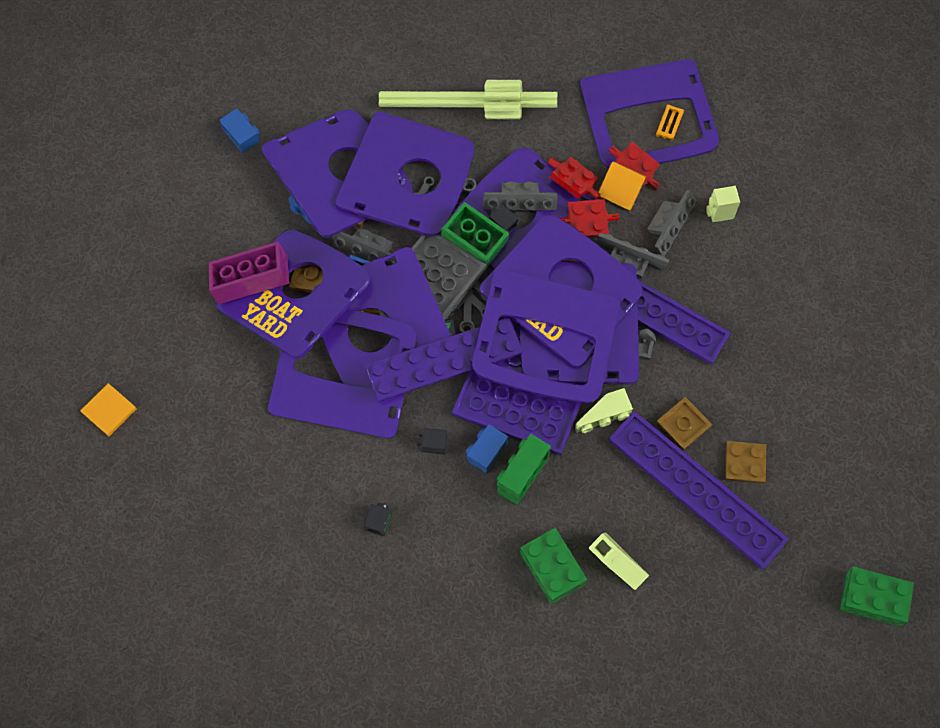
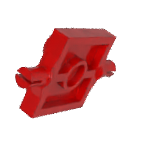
(638, 161)
(574, 178)
(589, 217)

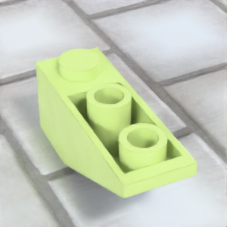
(609, 408)
(618, 560)

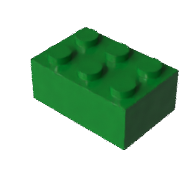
(475, 234)
(523, 468)
(553, 565)
(877, 596)

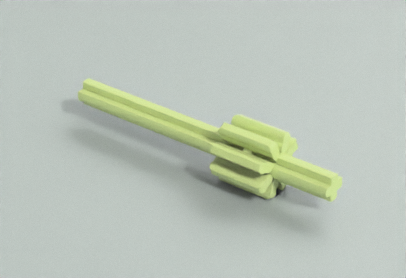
(500, 99)

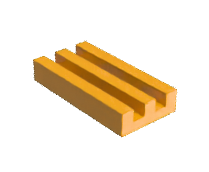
(665, 134)

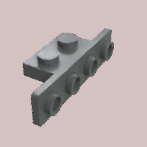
(520, 197)
(670, 220)
(364, 245)
(627, 253)

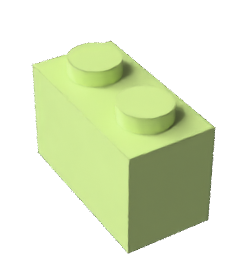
(723, 204)

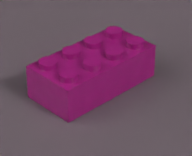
(248, 272)

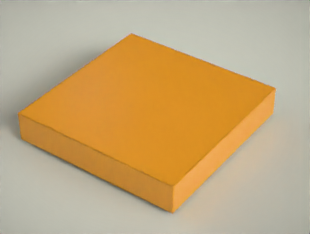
(621, 185)
(108, 409)

